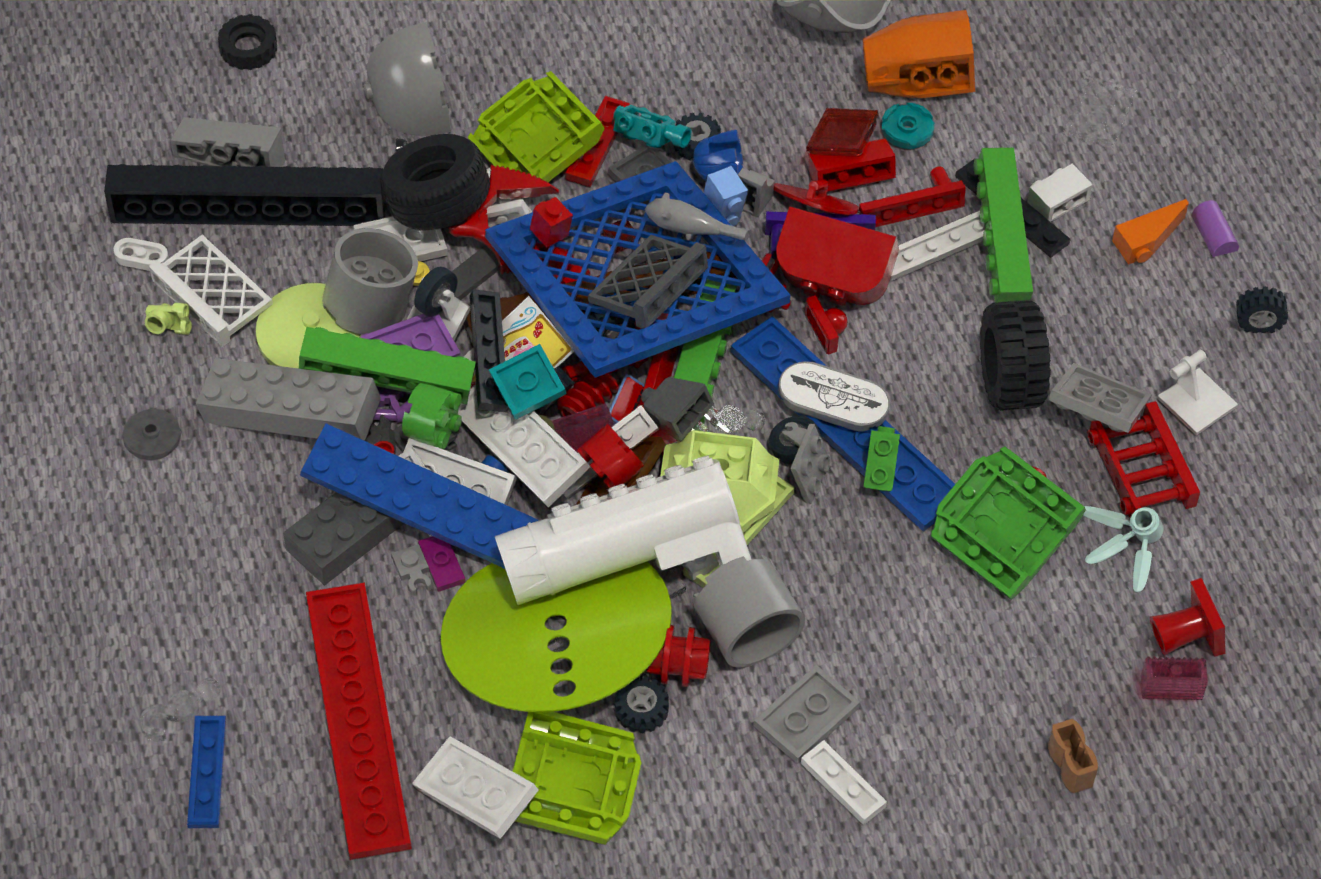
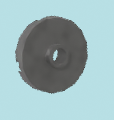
(153, 445)

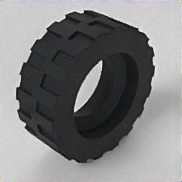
(243, 26)

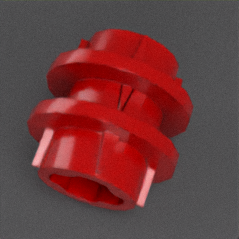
(682, 657)

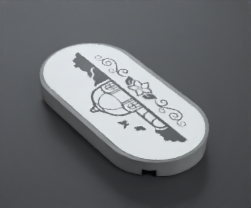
(834, 396)

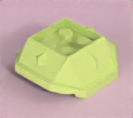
(745, 463)

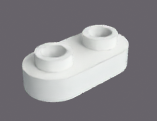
(142, 252)

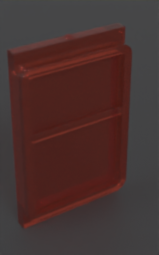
(843, 132)

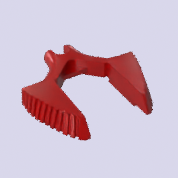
(503, 185)

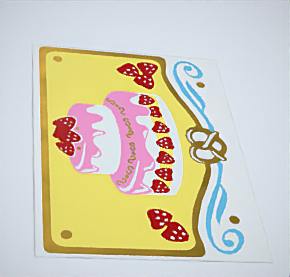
(527, 328)

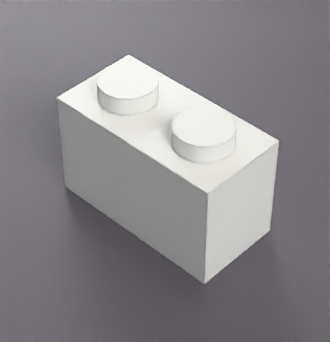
(1060, 192)

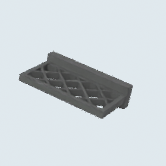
(664, 287)

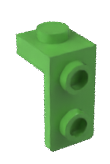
(882, 459)

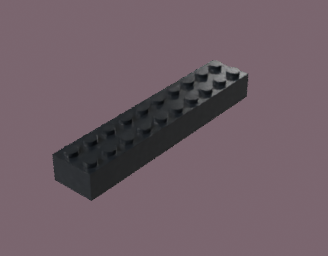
(244, 195)

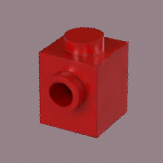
(551, 221)

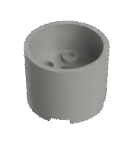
(369, 280)
(748, 611)

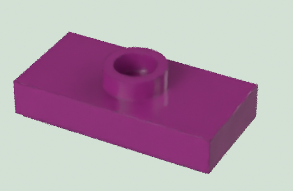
(442, 563)

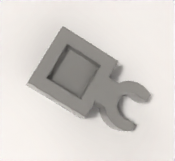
(412, 564)

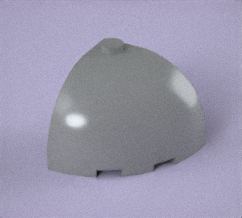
(407, 83)

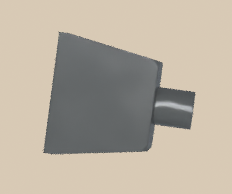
(677, 405)

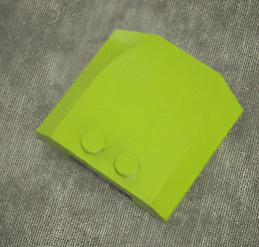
(537, 128)
(581, 773)

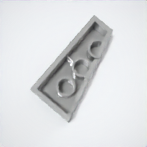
(228, 143)

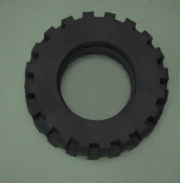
(1015, 355)

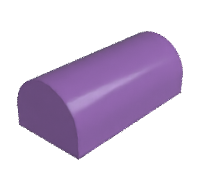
(1214, 229)

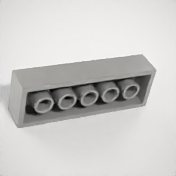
(286, 399)

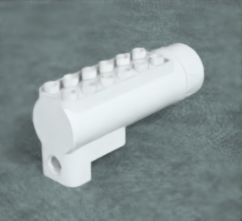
(658, 518)

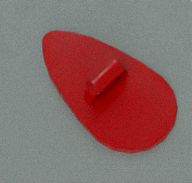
(817, 200)

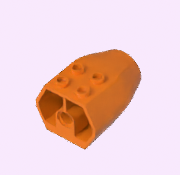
(921, 56)

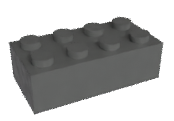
(336, 535)

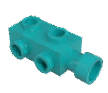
(649, 127)

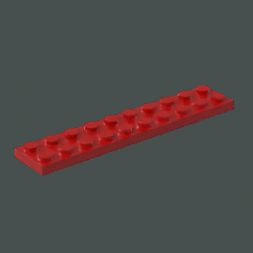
(358, 722)

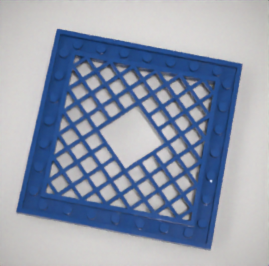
(607, 354)

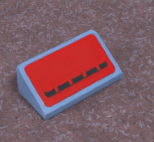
(627, 398)

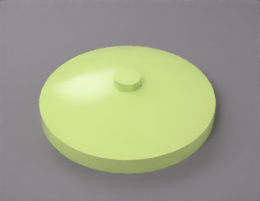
(284, 323)

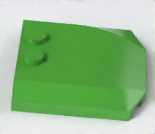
(1005, 520)

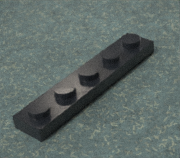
(1037, 227)
(487, 347)

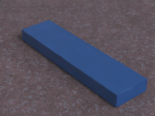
(206, 772)

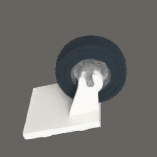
(437, 297)

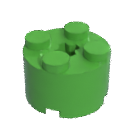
(432, 415)

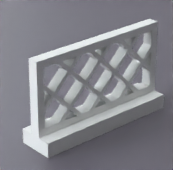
(199, 310)

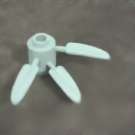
(1146, 527)

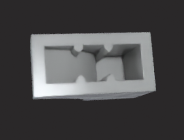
(759, 192)

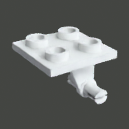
(1195, 396)

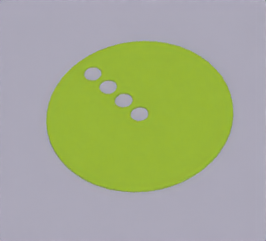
(503, 648)

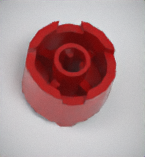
(610, 457)

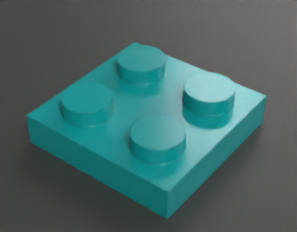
(527, 381)

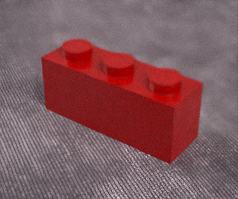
(840, 171)

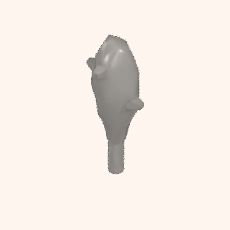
(689, 220)

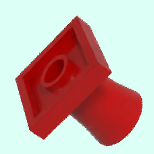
(1190, 624)

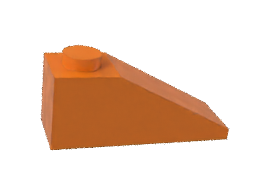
(1145, 234)

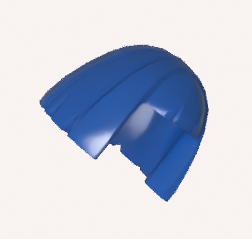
(718, 153)

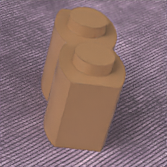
(1072, 755)

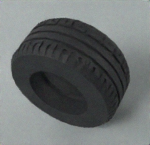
(435, 182)

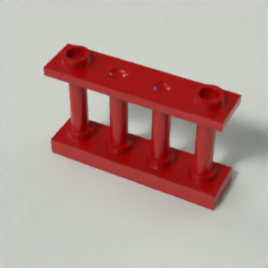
(1161, 444)

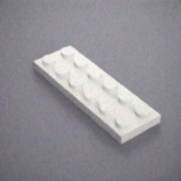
(526, 448)

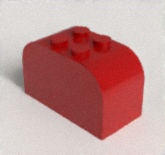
(835, 258)

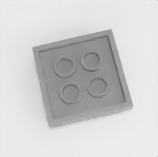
(1099, 398)

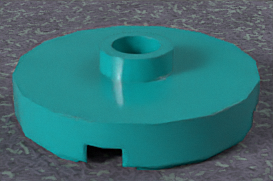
(909, 115)

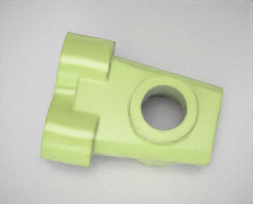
(168, 317)

